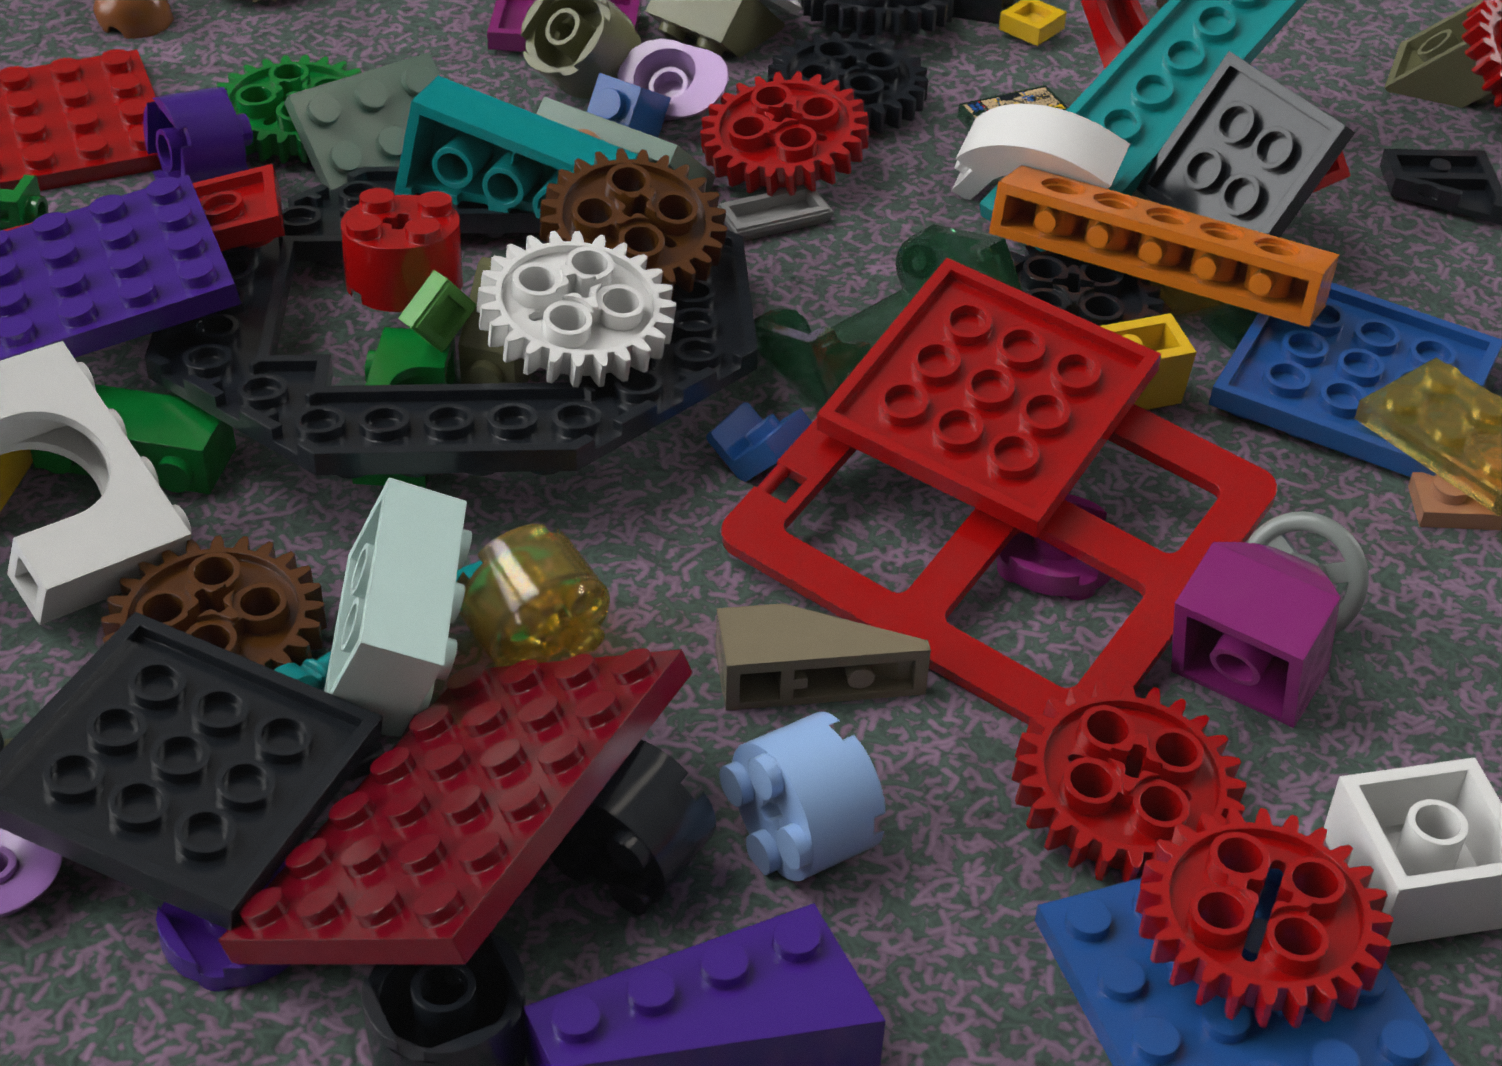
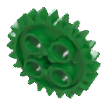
(262, 97)

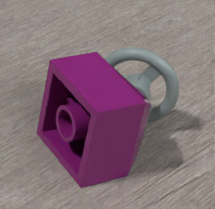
(1265, 617)

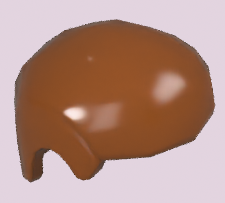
(133, 17)

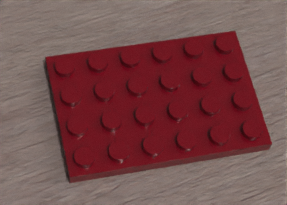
(458, 814)

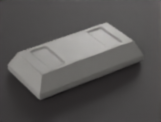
(775, 214)

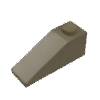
(808, 657)

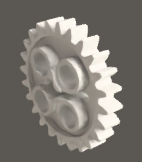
(575, 308)

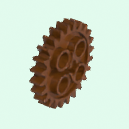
(640, 206)
(230, 599)

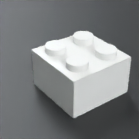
(1430, 842)

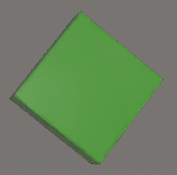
(437, 311)

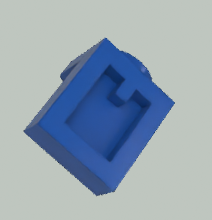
(755, 444)

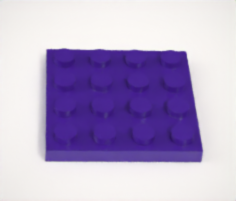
(111, 271)

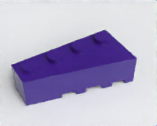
(737, 1000)

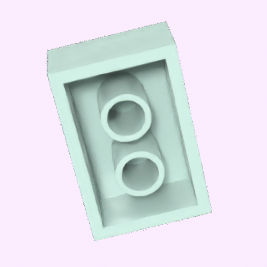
(400, 604)

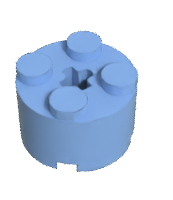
(804, 797)

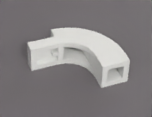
(1037, 139)

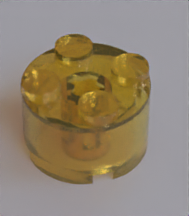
(534, 598)

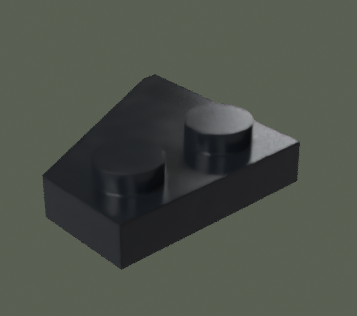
(1446, 180)

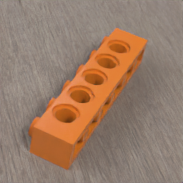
(1164, 244)

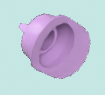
(679, 71)

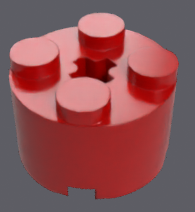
(397, 243)

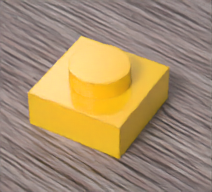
(1032, 21)

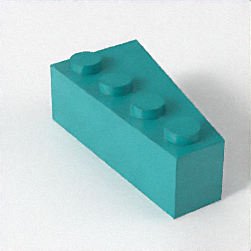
(487, 149)

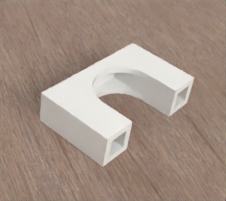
(78, 561)

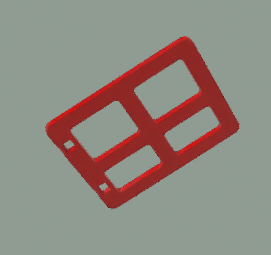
(1244, 495)

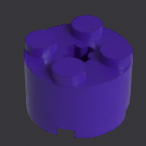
(196, 134)

